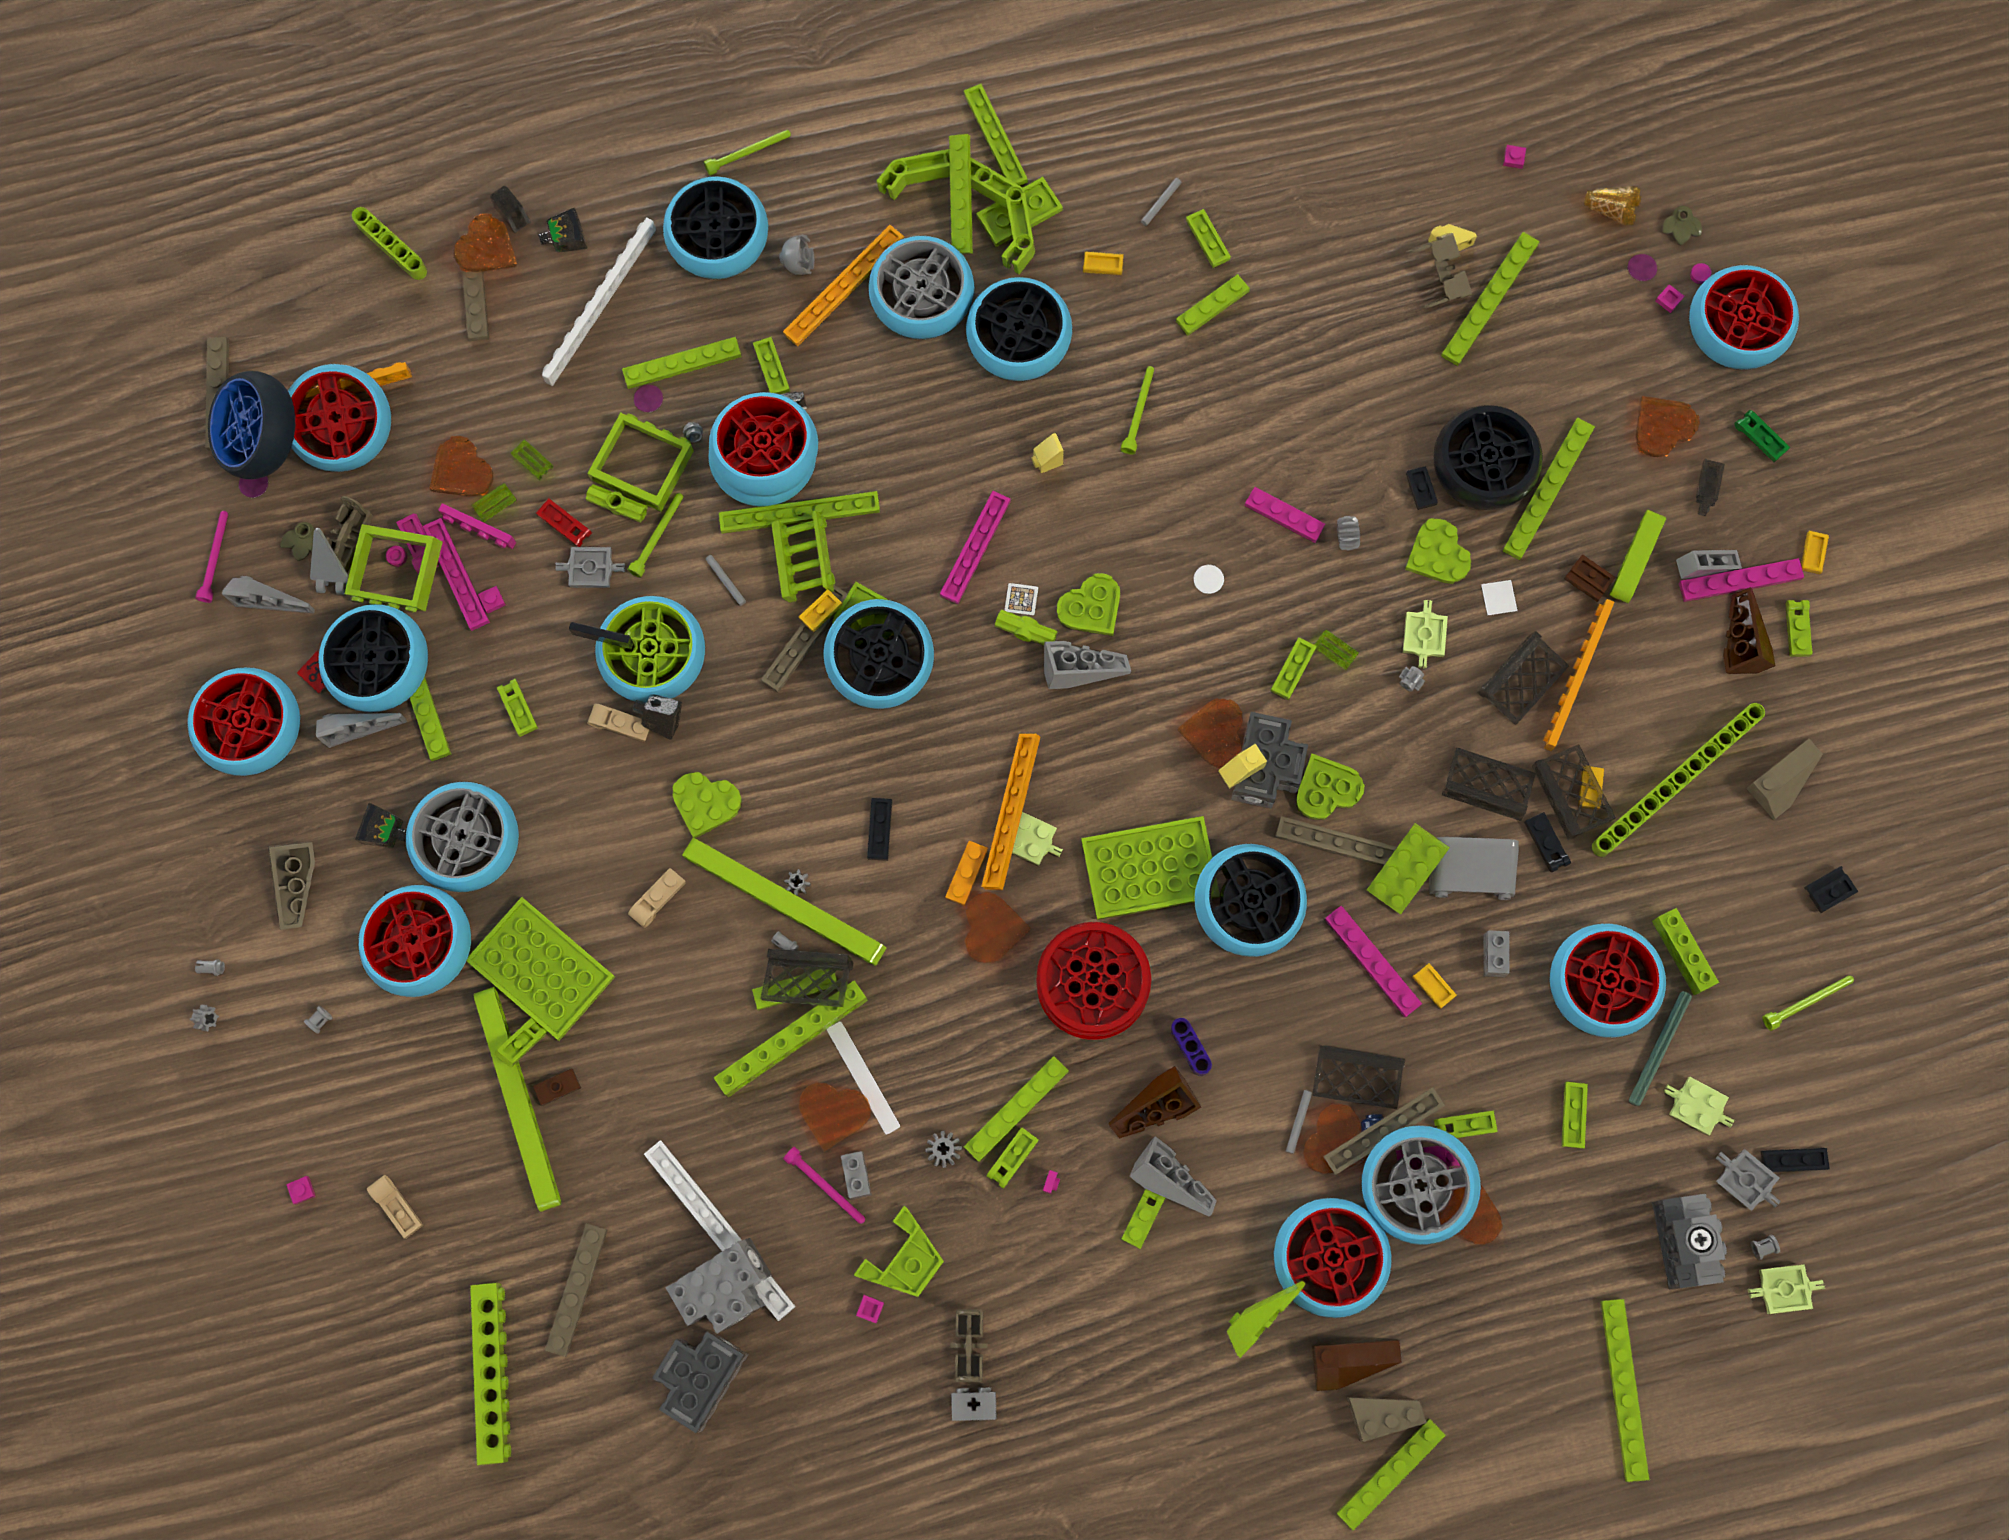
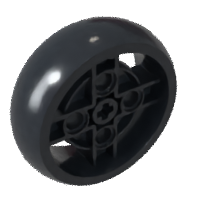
(1480, 422)

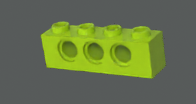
(1685, 951)

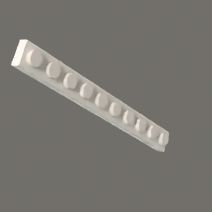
(602, 296)
(712, 1221)

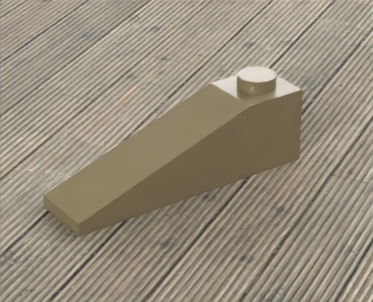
(1783, 782)
(291, 877)

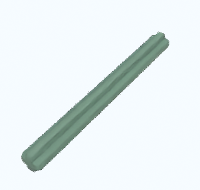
(1660, 1048)

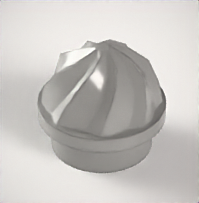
(693, 432)

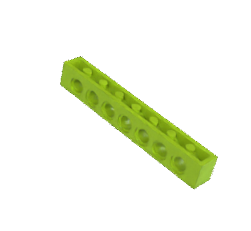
(788, 1041)
(482, 1383)

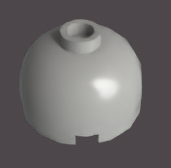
(797, 255)

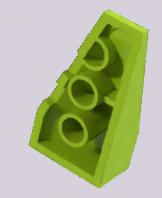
(1251, 1323)

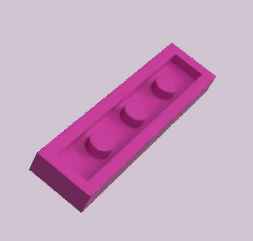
(1284, 514)
(483, 530)

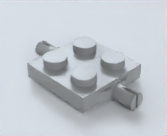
(590, 567)
(1747, 1179)

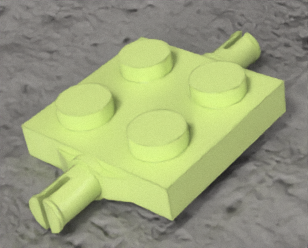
(1425, 634)
(1034, 839)
(1699, 1106)
(1786, 1289)

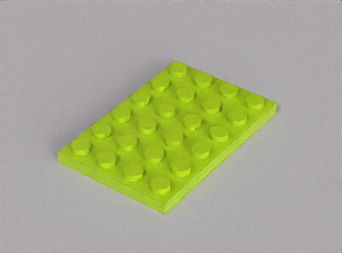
(1147, 867)
(540, 968)

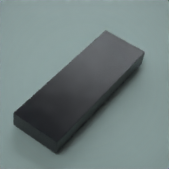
(601, 635)
(879, 829)
(1795, 1159)

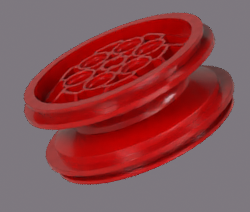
(1111, 1013)

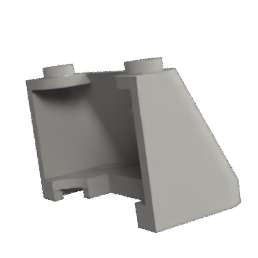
(1476, 867)

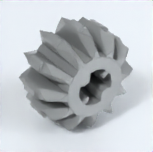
(1348, 533)
(949, 1144)

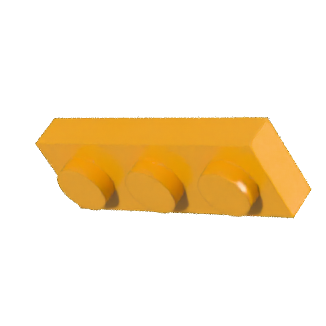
(966, 873)

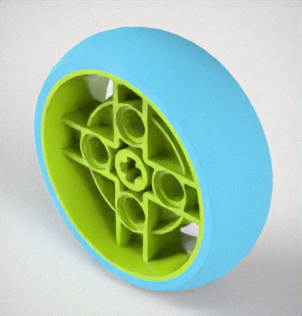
(686, 650)

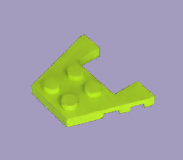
(912, 1265)

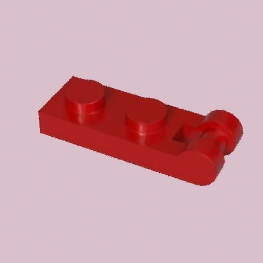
(563, 522)

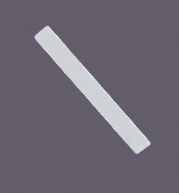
(863, 1077)

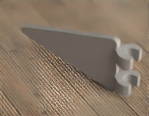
(326, 565)

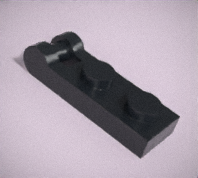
(1547, 842)

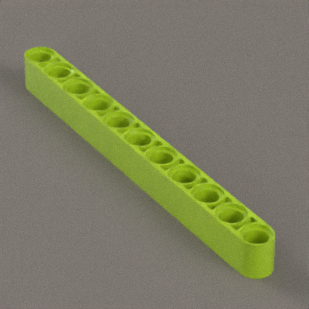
(1687, 775)
(784, 901)
(518, 1103)

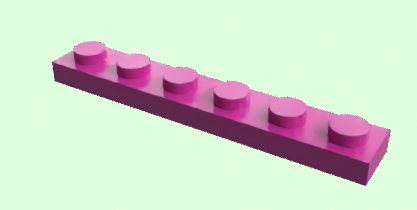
(975, 547)
(457, 576)
(1741, 579)
(1373, 961)

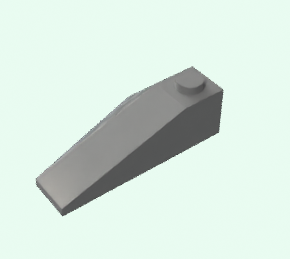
(253, 594)
(1075, 666)
(342, 728)
(1164, 1175)

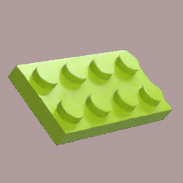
(1040, 204)
(1408, 868)

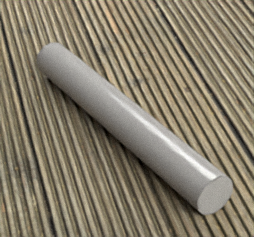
(1161, 201)
(725, 580)
(1298, 1122)

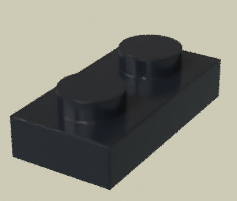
(1421, 488)

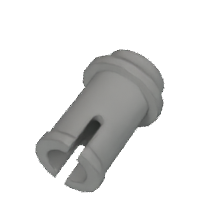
(783, 942)
(214, 967)

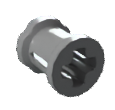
(318, 1019)
(1765, 1247)

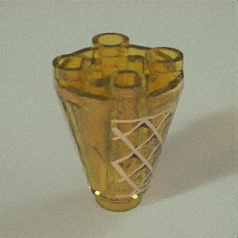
(1615, 203)

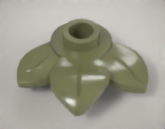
(1682, 228)
(300, 544)

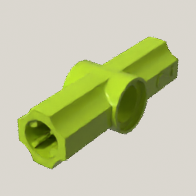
(606, 498)
(1025, 628)

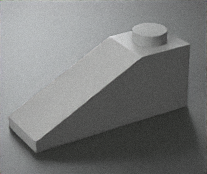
(1707, 563)

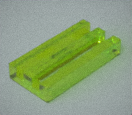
(543, 470)
(489, 497)
(1332, 656)

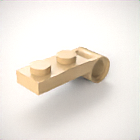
(617, 721)
(656, 897)
(395, 1206)

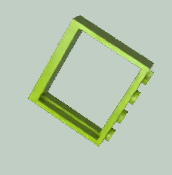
(626, 489)
(425, 577)

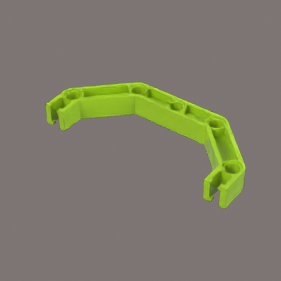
(997, 188)

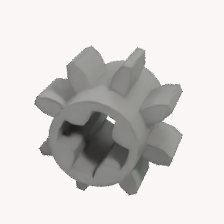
(1411, 678)
(793, 878)
(204, 1018)

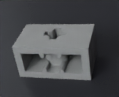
(1496, 953)
(856, 1175)
(962, 1411)

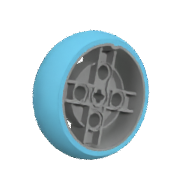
(940, 257)
(449, 872)
(1461, 1176)

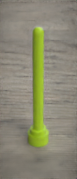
(713, 165)
(1129, 444)
(637, 568)
(1773, 1020)

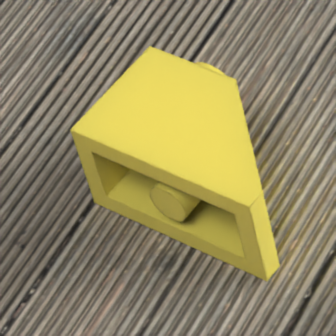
(1462, 237)
(1048, 454)
(1243, 766)

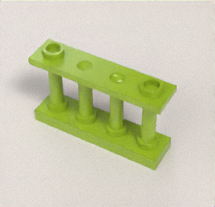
(784, 552)

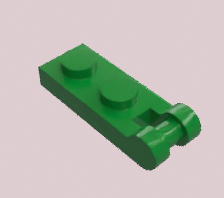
(1762, 436)

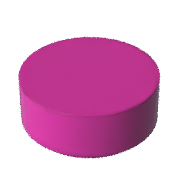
(1700, 273)
(396, 556)

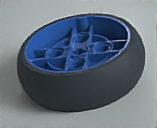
(251, 425)

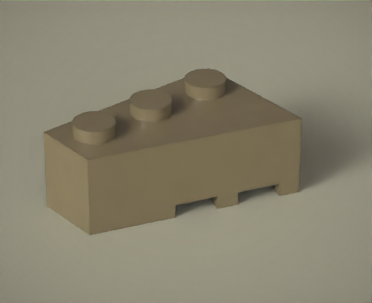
(1384, 1416)

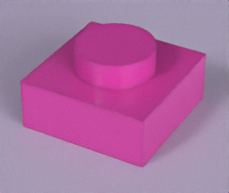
(1514, 156)
(1669, 298)
(491, 599)
(1051, 1182)
(300, 1190)
(870, 1309)

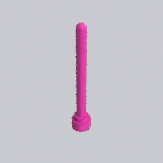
(205, 593)
(793, 1157)

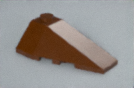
(1748, 642)
(1160, 1101)
(1348, 1363)

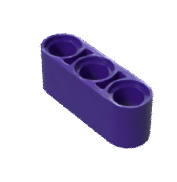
(1190, 1036)

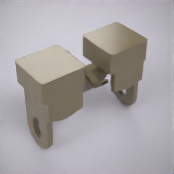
(1455, 284)
(350, 519)
(969, 1366)

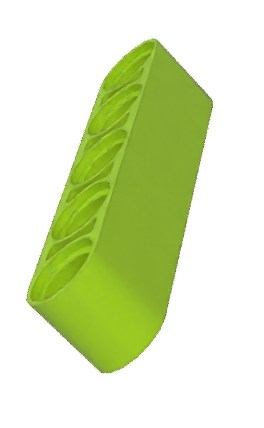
(385, 236)
(1637, 556)

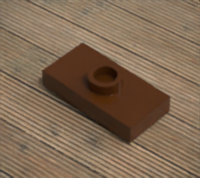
(557, 1087)

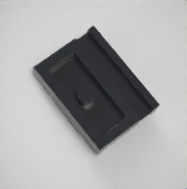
(1831, 889)

